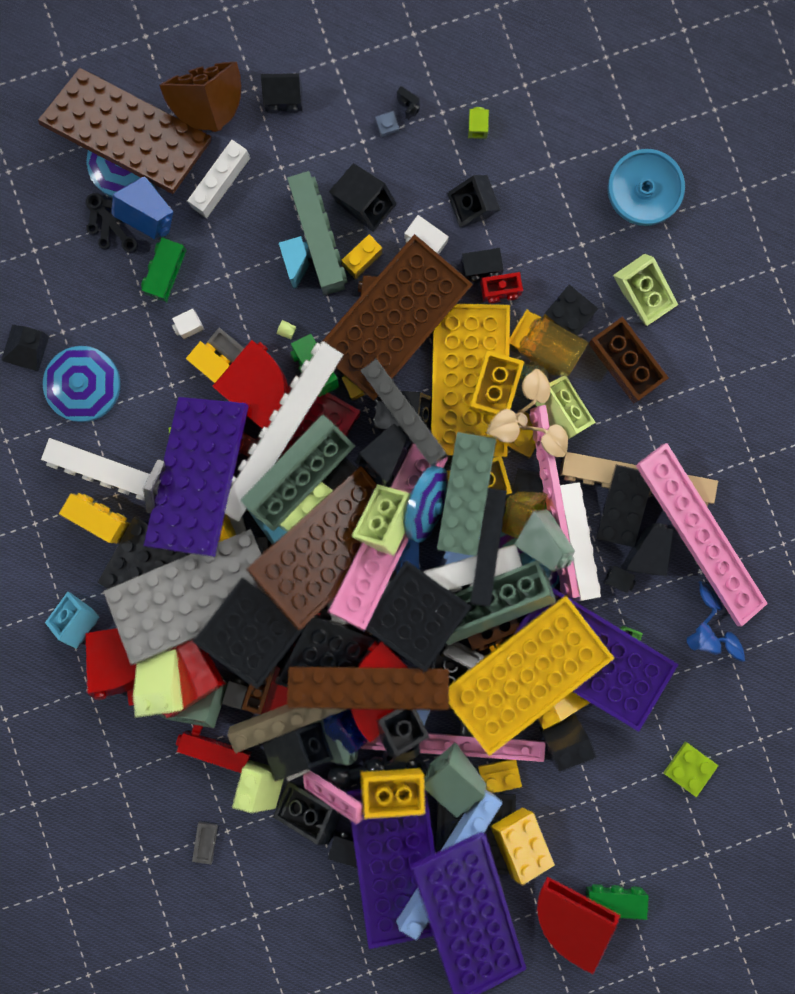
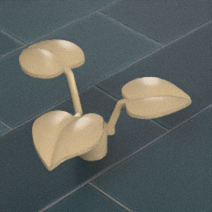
(506, 423)

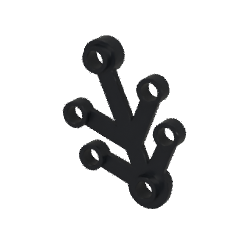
(107, 222)

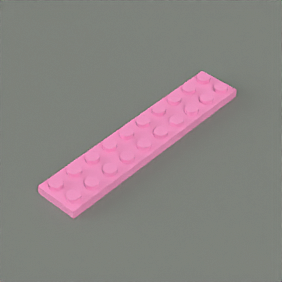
(701, 534)
(373, 568)

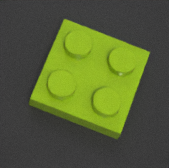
(690, 769)

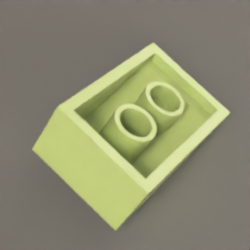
(646, 288)
(158, 685)

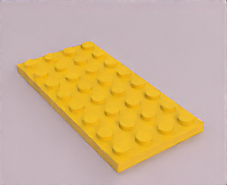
(457, 361)
(527, 675)

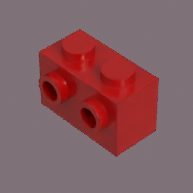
(501, 287)

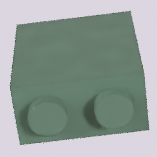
(546, 541)
(454, 781)

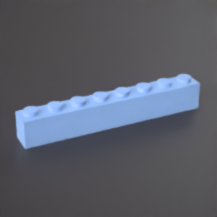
(477, 819)

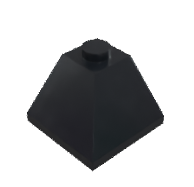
(25, 347)

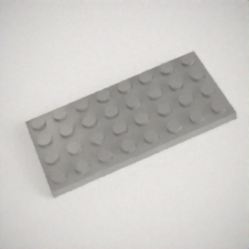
(178, 598)

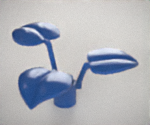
(704, 636)

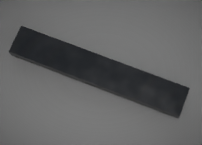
(488, 547)

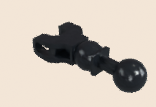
(342, 777)

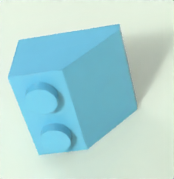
(295, 256)
(71, 620)

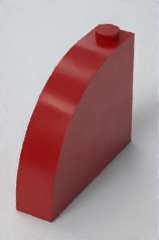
(256, 381)
(379, 657)
(108, 665)
(196, 673)
(575, 924)

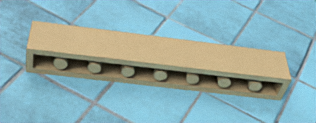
(600, 471)

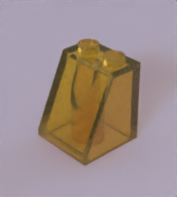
(552, 347)

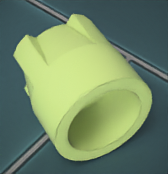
(286, 329)

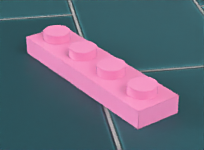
(333, 796)

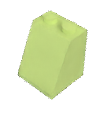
(257, 788)

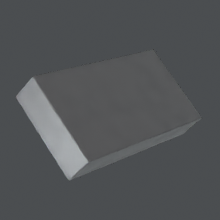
(225, 345)
(461, 655)
(205, 842)

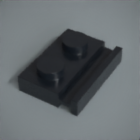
(527, 482)

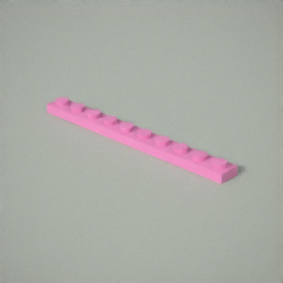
(554, 500)
(437, 743)

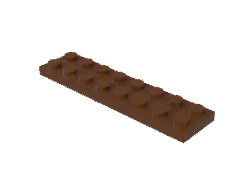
(368, 688)

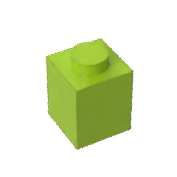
(478, 123)

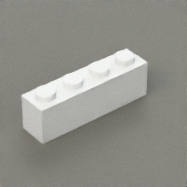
(219, 178)

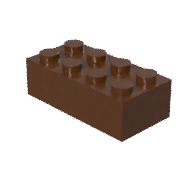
(628, 360)

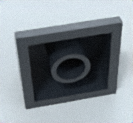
(282, 92)
(473, 200)
(401, 731)

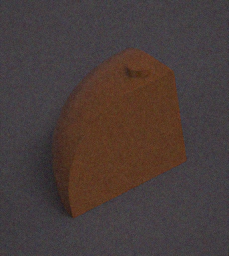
(205, 97)

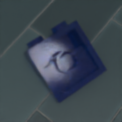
(344, 727)

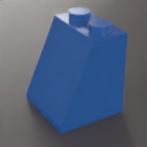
(143, 208)

